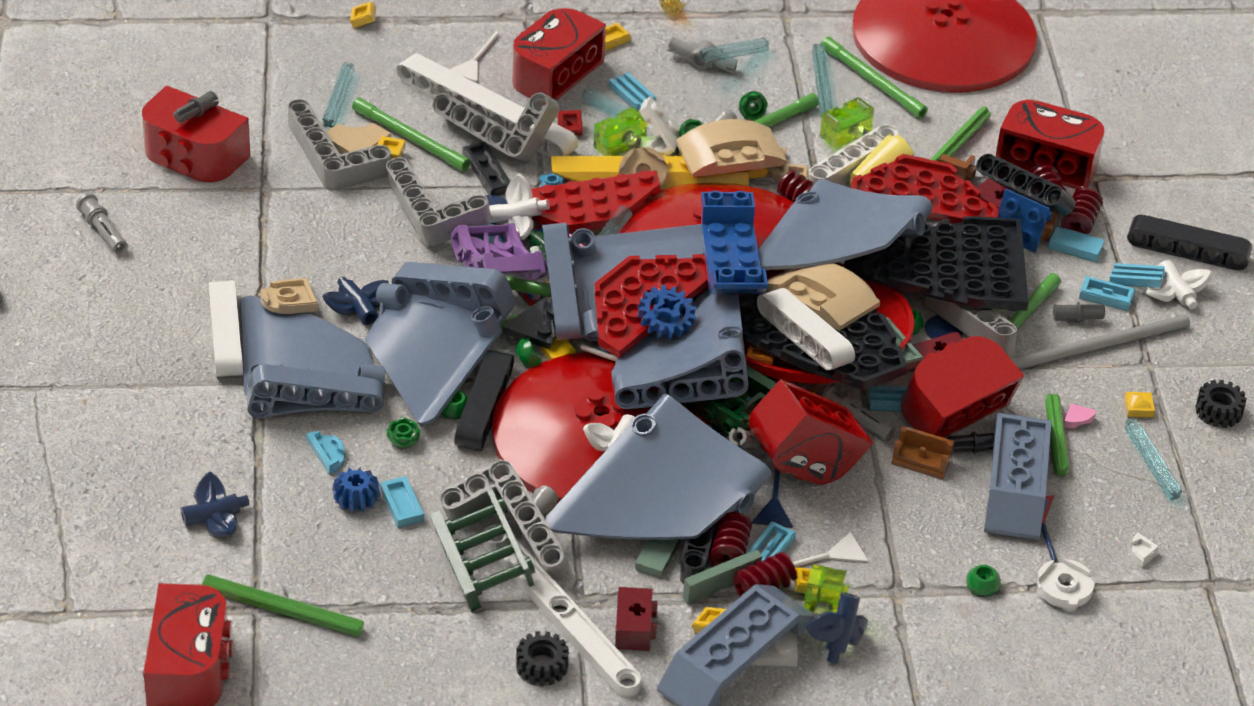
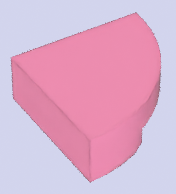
(1078, 416)

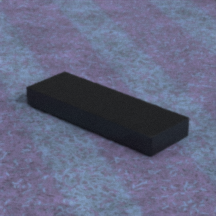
(487, 168)

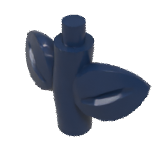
(352, 298)
(214, 507)
(839, 627)

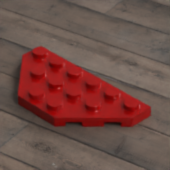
(935, 180)
(595, 201)
(621, 289)

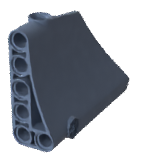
(839, 225)
(576, 268)
(436, 330)
(707, 352)
(304, 364)
(661, 481)

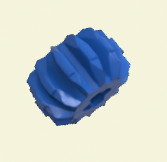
(356, 489)

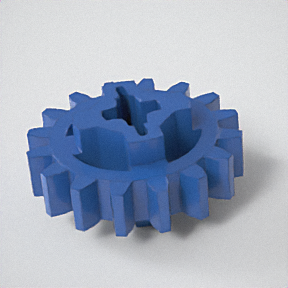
(666, 312)

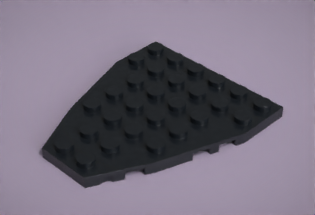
(960, 263)
(872, 337)

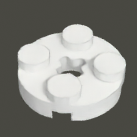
(1059, 595)

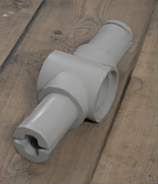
(691, 52)

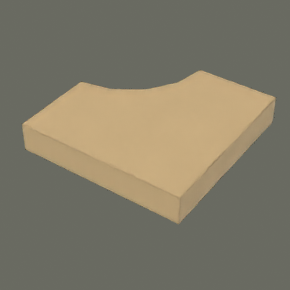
(355, 138)

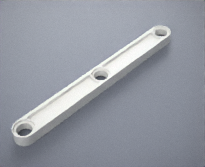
(573, 623)

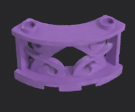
(504, 257)

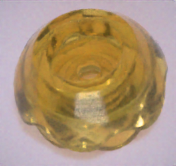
(672, 7)

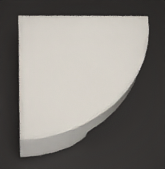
(1143, 550)

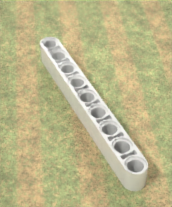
(437, 79)

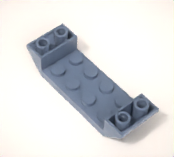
(1018, 476)
(731, 645)

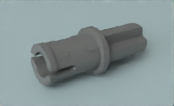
(196, 107)
(1078, 312)

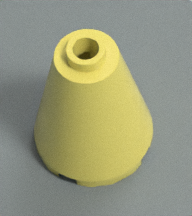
(886, 152)

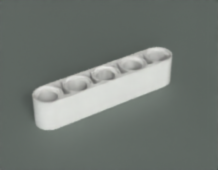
(843, 162)
(225, 329)
(806, 329)

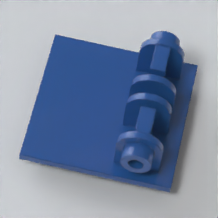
(1032, 216)

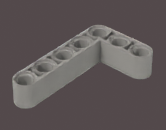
(493, 131)
(332, 168)
(433, 223)
(976, 322)
(519, 509)

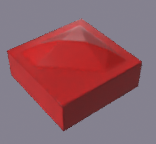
(571, 121)

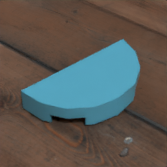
(327, 449)

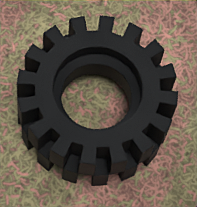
(1216, 413)
(538, 670)

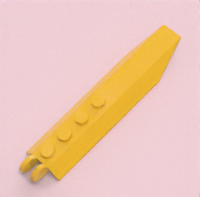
(589, 167)

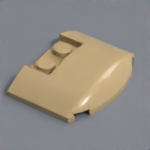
(729, 147)
(829, 292)

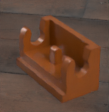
(922, 452)

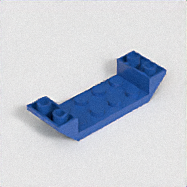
(731, 243)

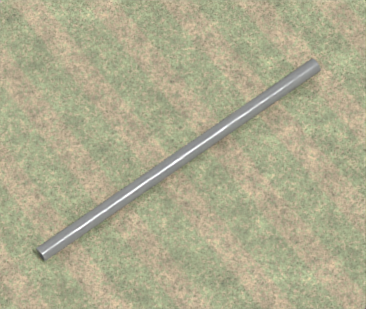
(1101, 342)

